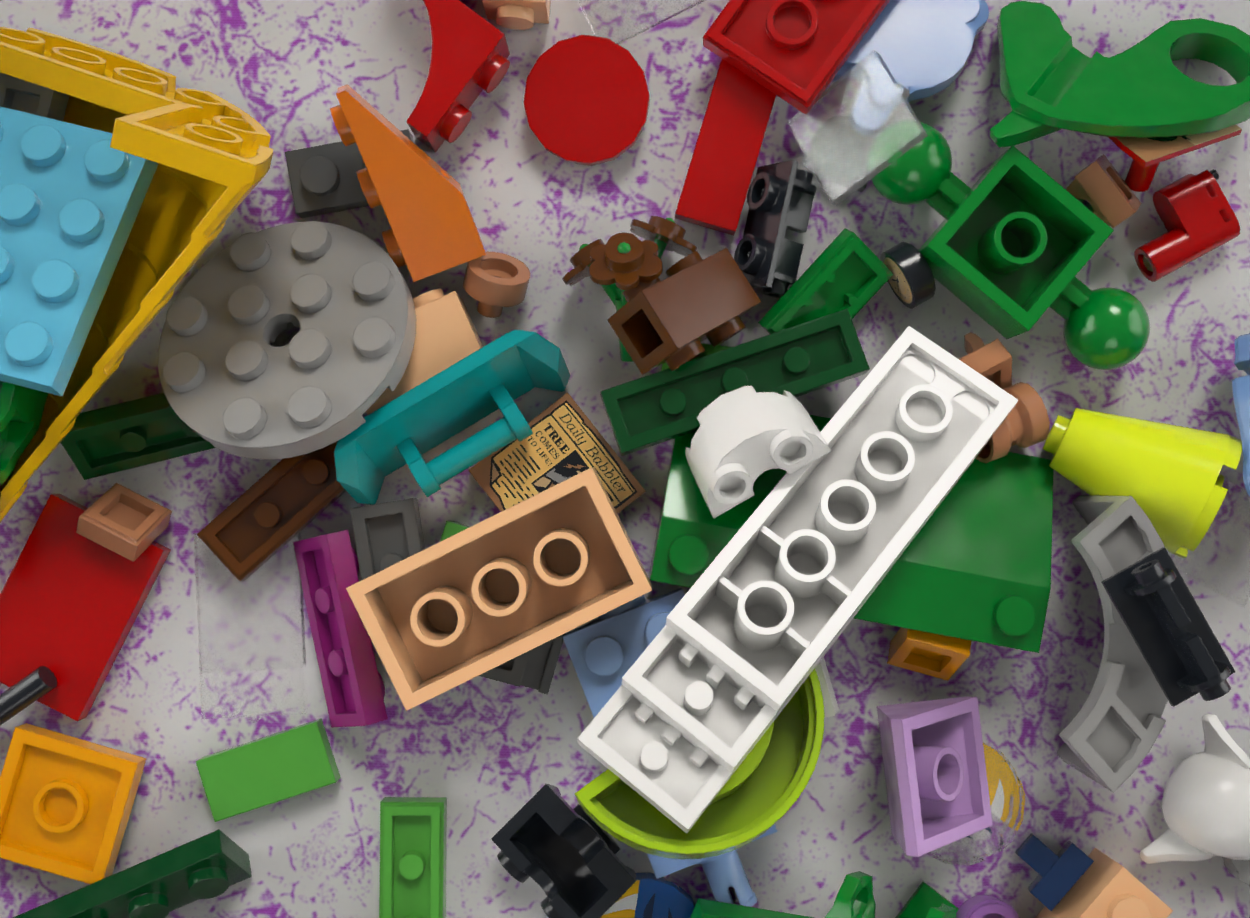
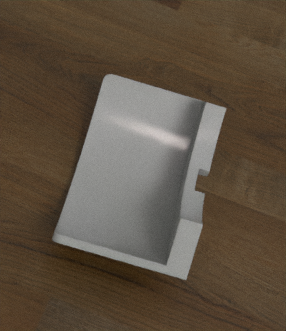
(1126, 702)

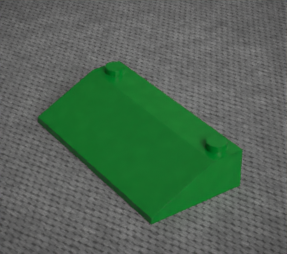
(967, 574)

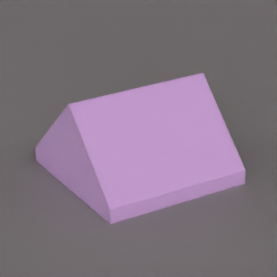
(934, 772)

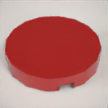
(586, 100)

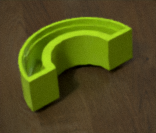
(745, 806)

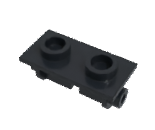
(777, 201)
(1170, 629)

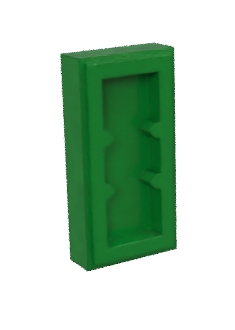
(838, 279)

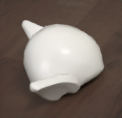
(1206, 803)

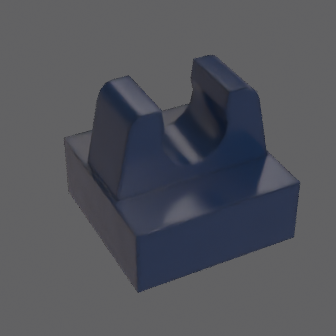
(1055, 871)

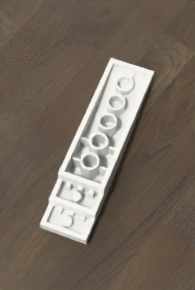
(794, 579)

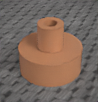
(496, 282)

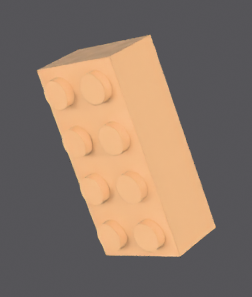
(500, 588)

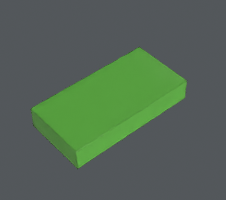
(268, 770)

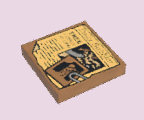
(558, 449)

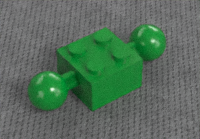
(1016, 250)

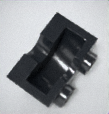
(564, 856)

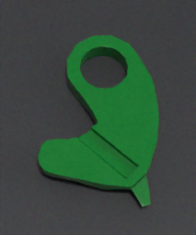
(1117, 96)

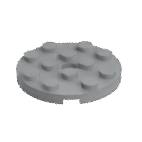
(297, 396)

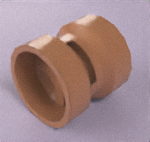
(1023, 426)

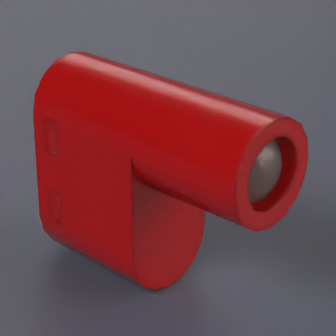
(1196, 223)

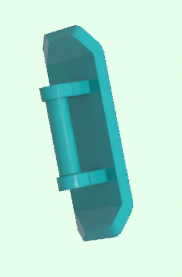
(446, 406)

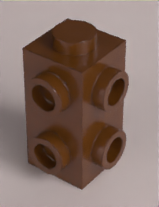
(674, 315)

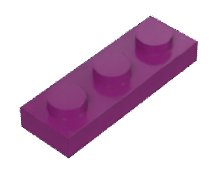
(341, 642)

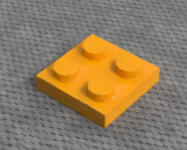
(65, 803)

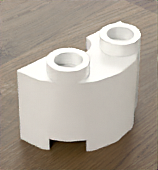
(746, 436)

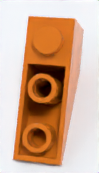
(420, 199)

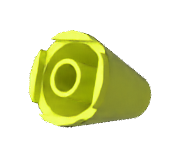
(1161, 465)

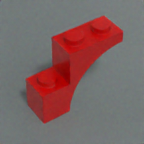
(464, 61)

